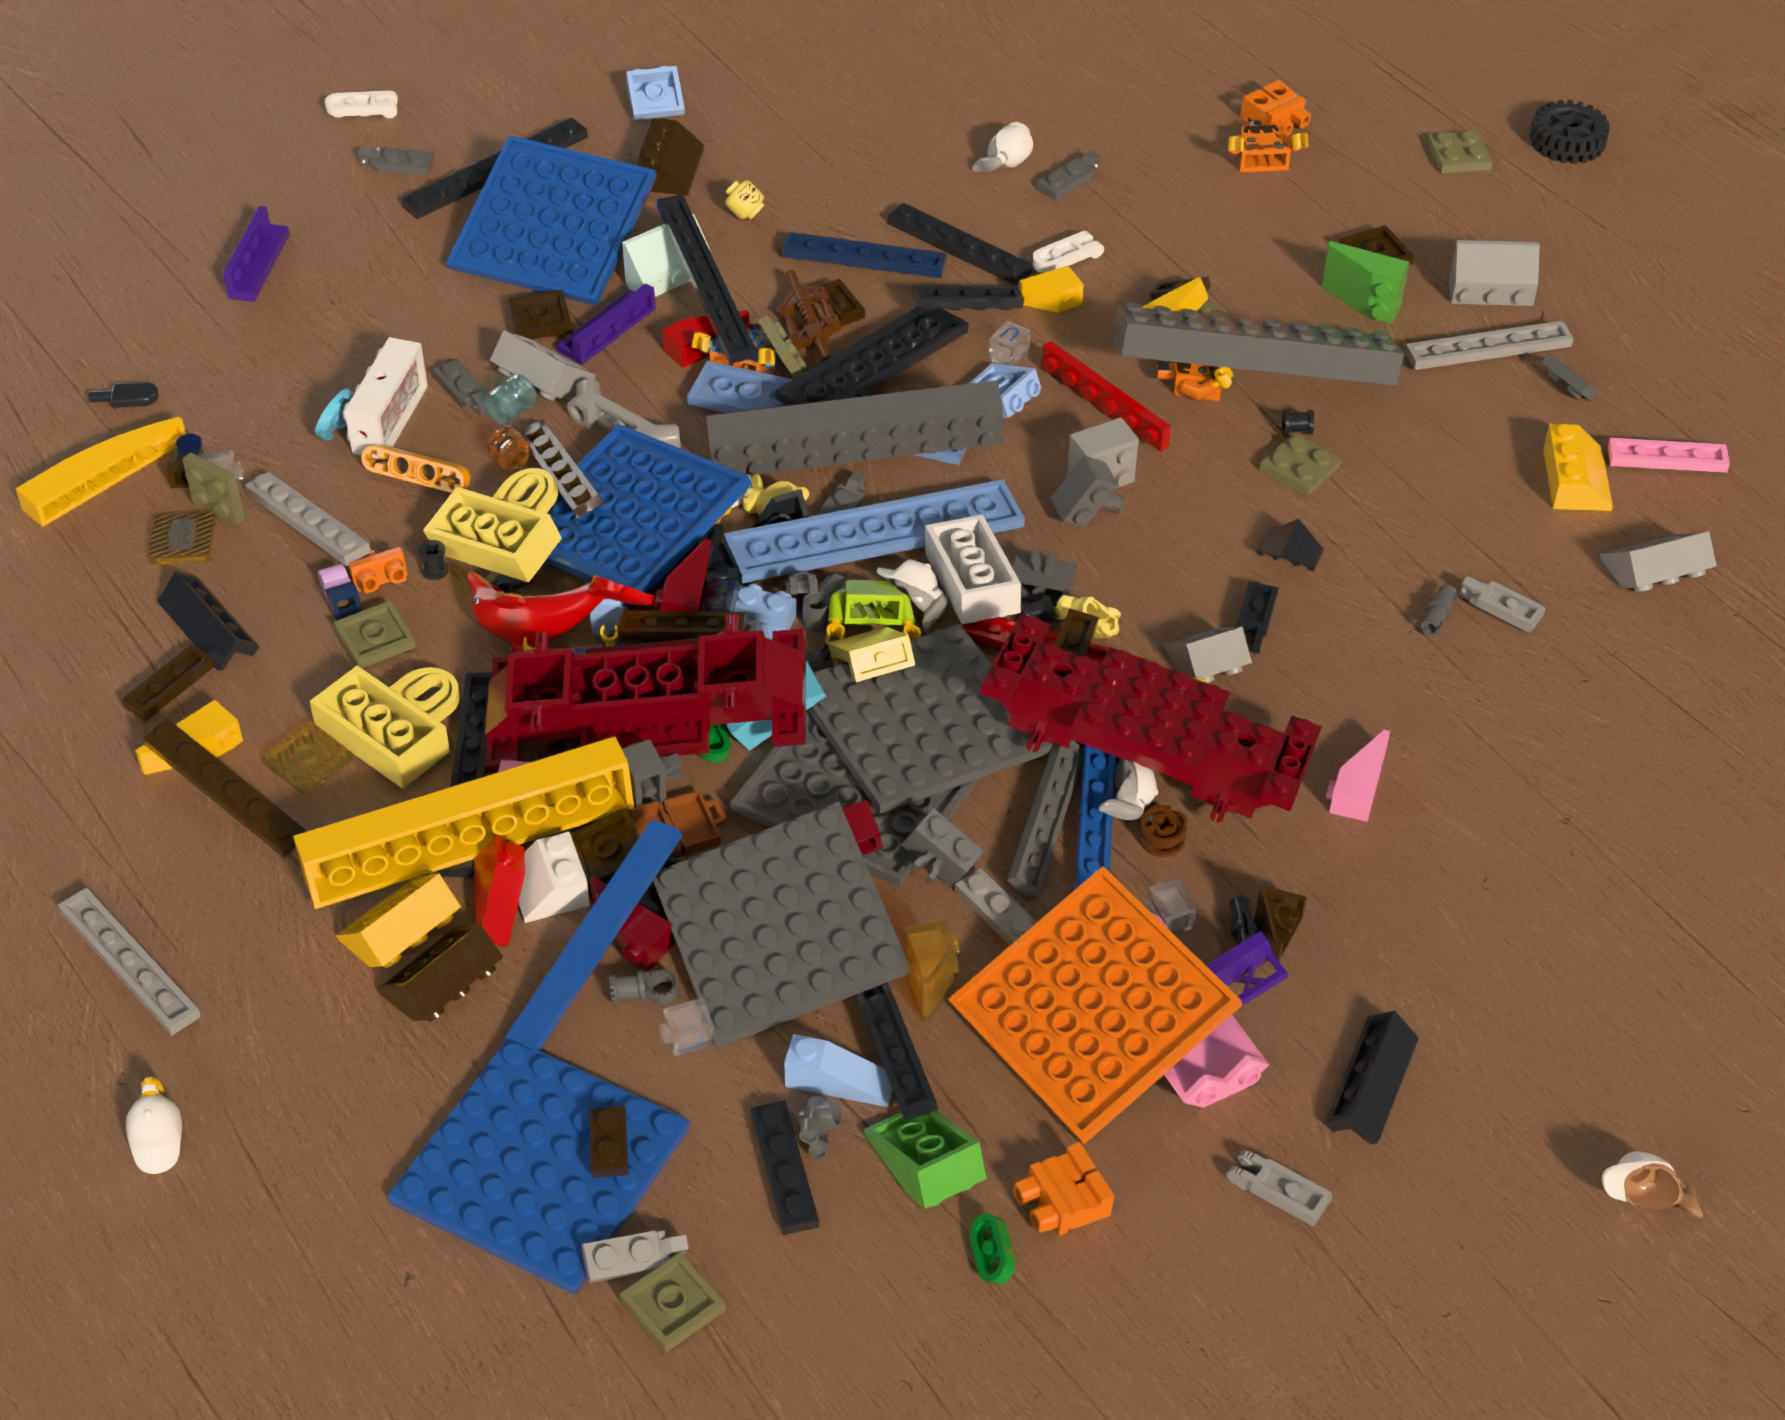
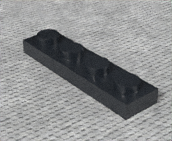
(967, 297)
(784, 1168)

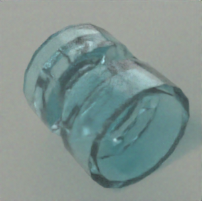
(510, 399)

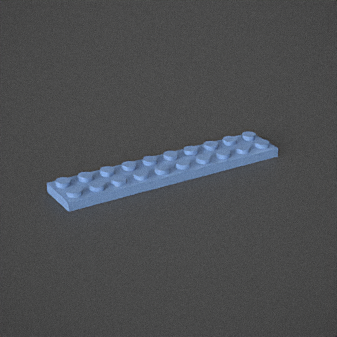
(740, 389)
(864, 530)

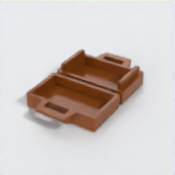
(689, 815)

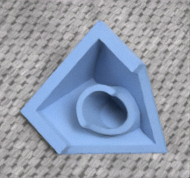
(607, 614)

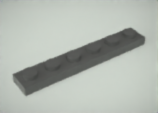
(1045, 819)

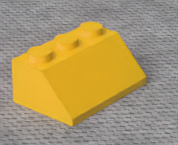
(1576, 470)
(400, 921)

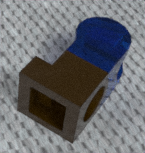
(175, 469)

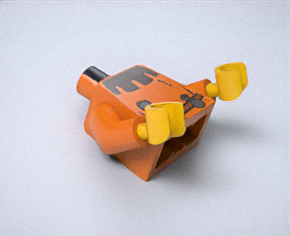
(1264, 147)
(1195, 379)

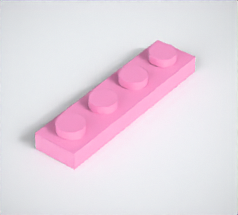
(1668, 455)

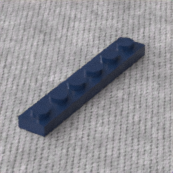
(865, 255)

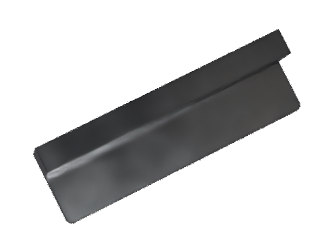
(205, 619)
(1373, 1076)

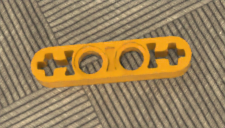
(415, 468)

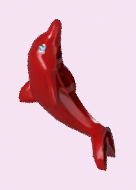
(518, 616)

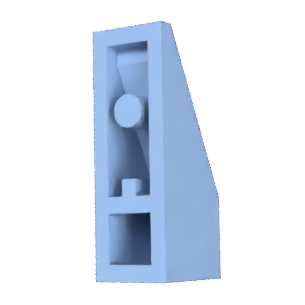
(835, 1072)

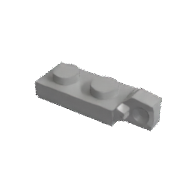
(1503, 603)
(630, 1254)

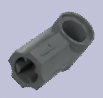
(817, 604)

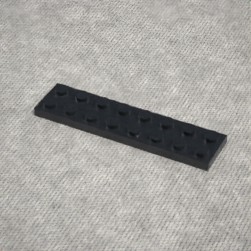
(875, 358)

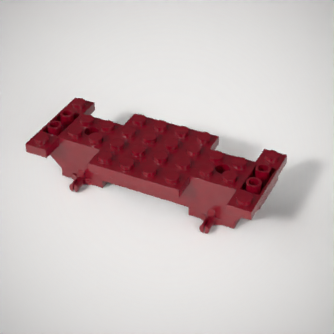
(648, 692)
(1148, 719)

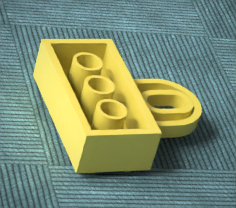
(499, 529)
(387, 723)

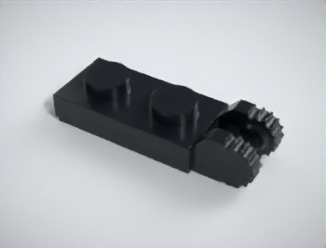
(1257, 611)

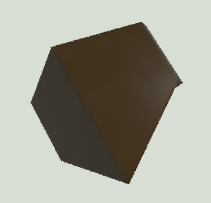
(1279, 917)

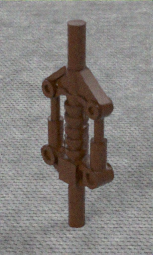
(814, 332)

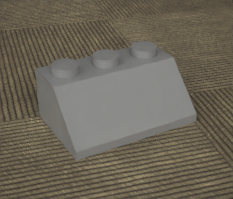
(1494, 273)
(540, 365)
(1661, 560)

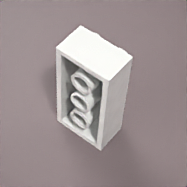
(972, 569)

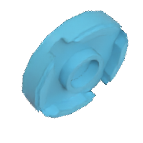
(332, 416)

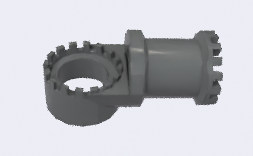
(642, 986)

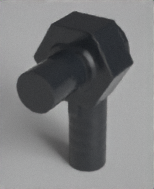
(505, 583)

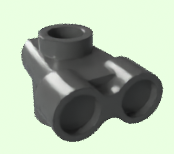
(816, 1122)

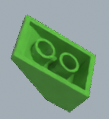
(1365, 280)
(928, 1156)

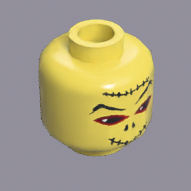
(744, 199)

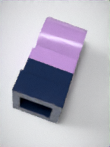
(339, 587)

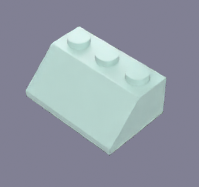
(654, 261)

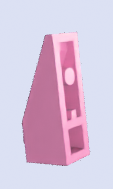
(1358, 779)

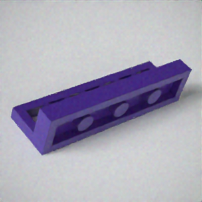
(254, 257)
(608, 325)
(1244, 960)

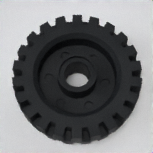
(1569, 131)

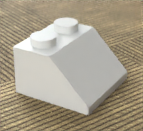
(552, 879)

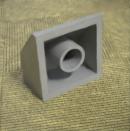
(1210, 653)

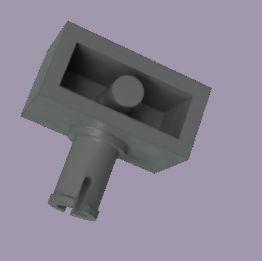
(1086, 491)

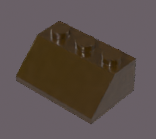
(672, 154)
(442, 973)

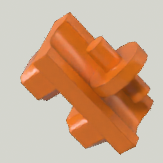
(378, 569)

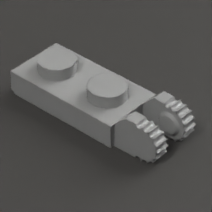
(1280, 1187)

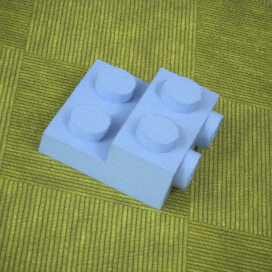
(655, 92)
(1015, 385)
(772, 610)

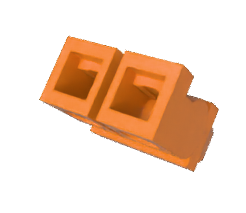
(1277, 108)
(1066, 1192)

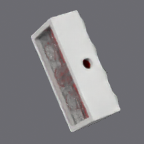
(386, 396)

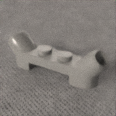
(592, 408)

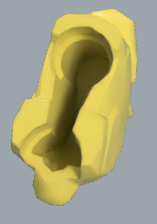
(758, 498)
(1107, 615)

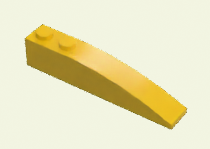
(96, 470)

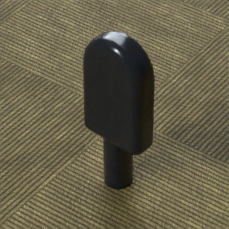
(127, 394)

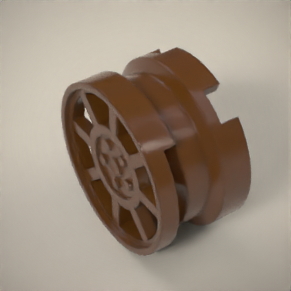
(1163, 829)

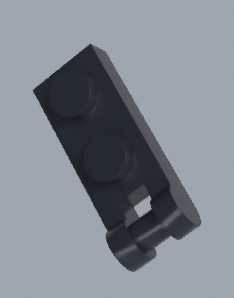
(721, 590)

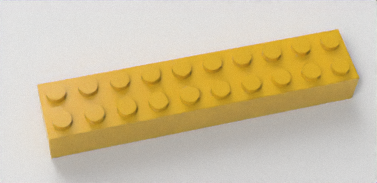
(462, 821)

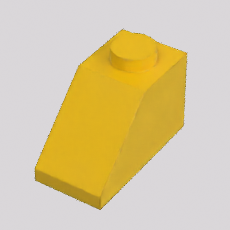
(1053, 290)

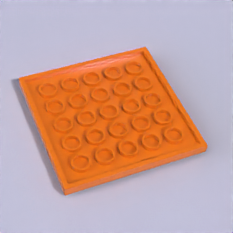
(1094, 1004)

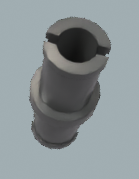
(1439, 610)

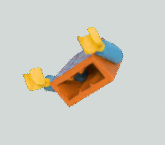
(765, 353)

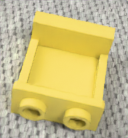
(873, 653)

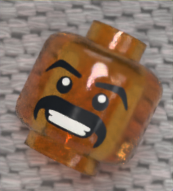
(508, 448)

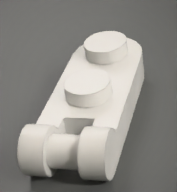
(362, 104)
(1066, 252)

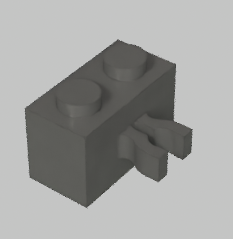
(1044, 576)
(649, 773)
(941, 849)

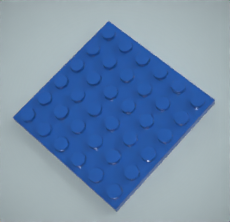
(552, 219)
(651, 511)
(517, 1164)

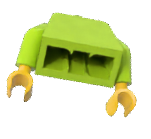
(870, 604)

